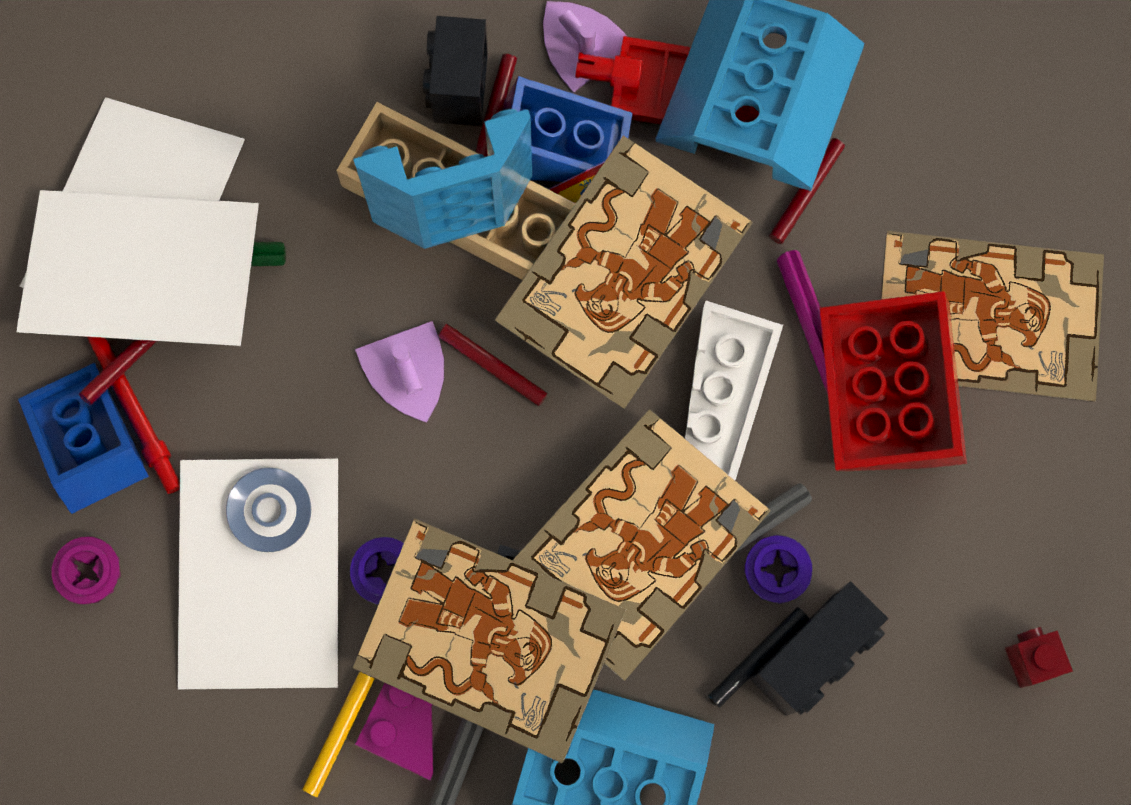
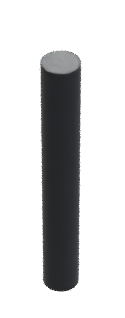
(758, 657)

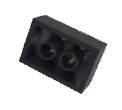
(821, 651)

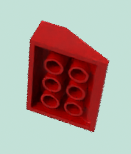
(893, 384)

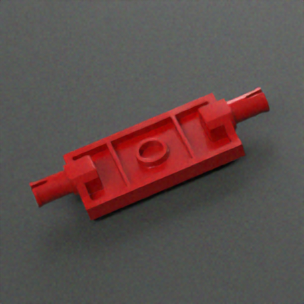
(643, 77)

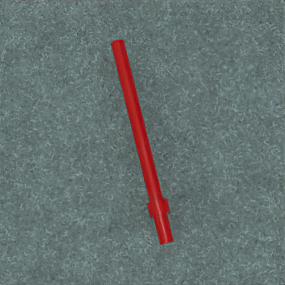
(155, 451)

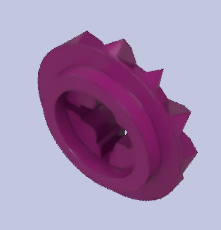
(66, 572)

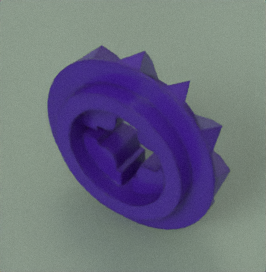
(791, 555)
(366, 562)

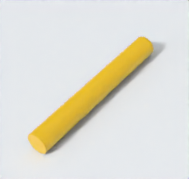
(338, 734)

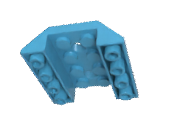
(791, 87)
(454, 200)
(618, 753)

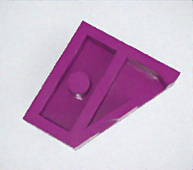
(400, 731)

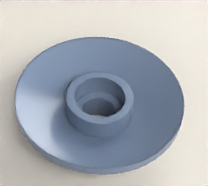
(245, 487)

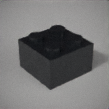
(456, 70)

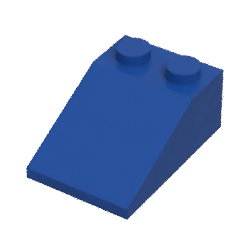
(566, 129)
(80, 443)

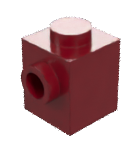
(1038, 657)

